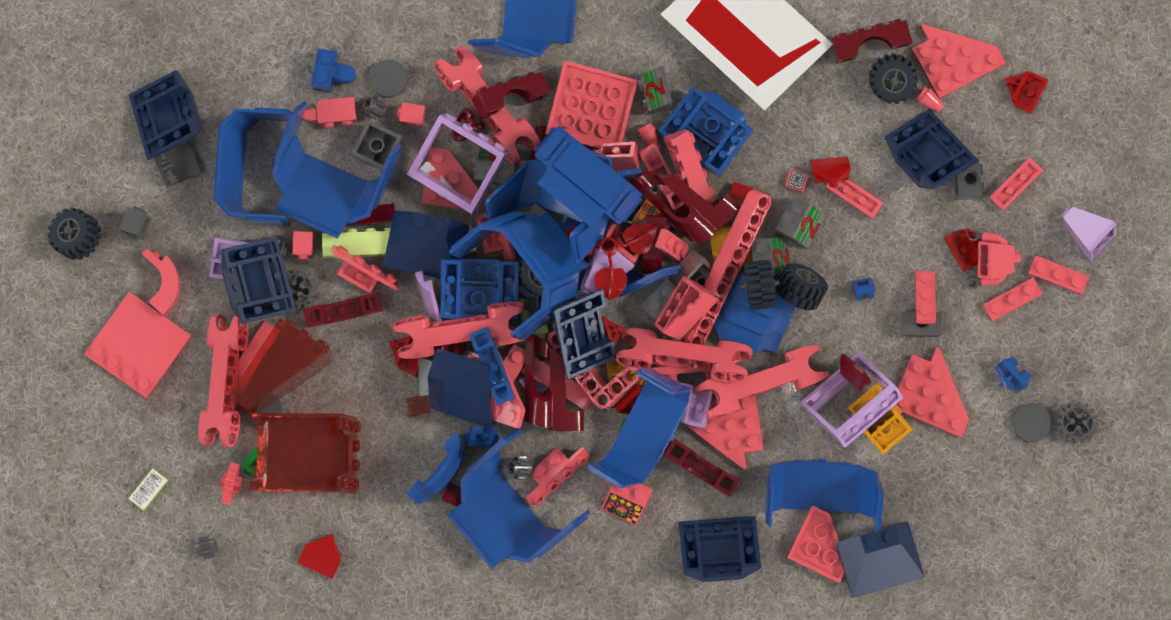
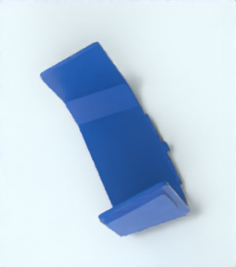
(231, 161)
(645, 431)
(825, 486)

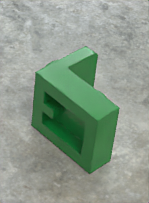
(249, 462)

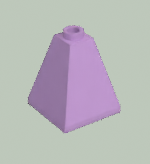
(1089, 230)
(598, 261)

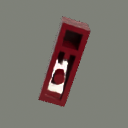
(653, 259)

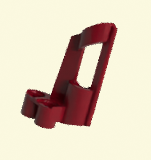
(697, 218)
(548, 407)

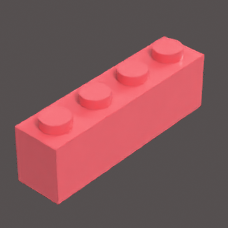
(687, 163)

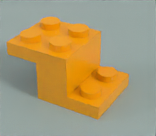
(887, 429)

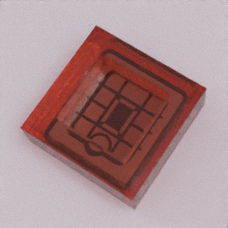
(417, 405)

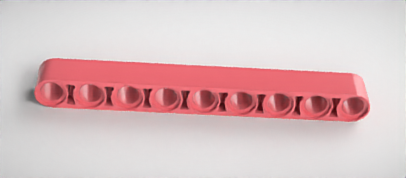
(730, 261)

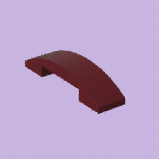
(342, 310)

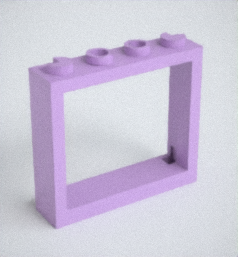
(441, 188)
(865, 416)

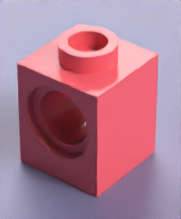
(411, 114)
(303, 245)

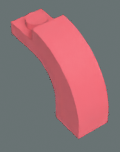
(655, 162)
(171, 284)

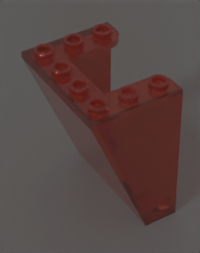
(279, 367)
(307, 453)

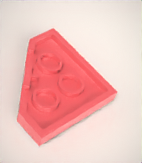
(453, 173)
(817, 547)

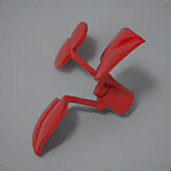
(640, 241)

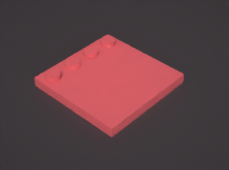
(592, 104)
(138, 345)

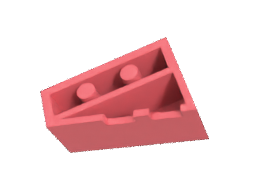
(684, 308)

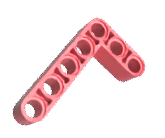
(602, 387)

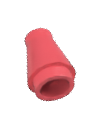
(929, 99)
(649, 135)

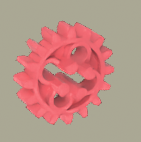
(230, 483)

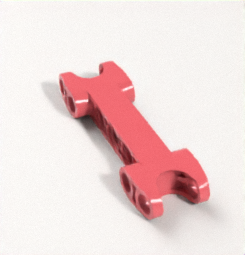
(468, 80)
(427, 335)
(717, 360)
(795, 371)
(220, 413)

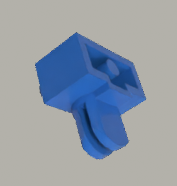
(329, 71)

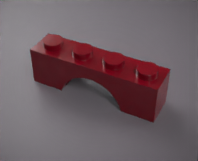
(894, 35)
(491, 100)
(701, 468)

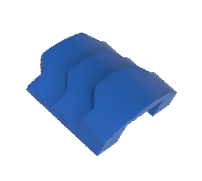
(716, 127)
(476, 283)
(755, 328)
(443, 474)

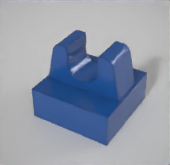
(862, 287)

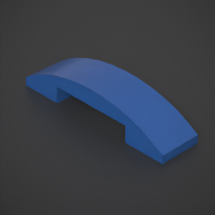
(498, 378)

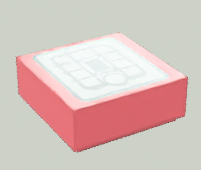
(796, 180)

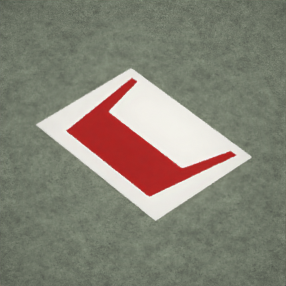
(751, 41)

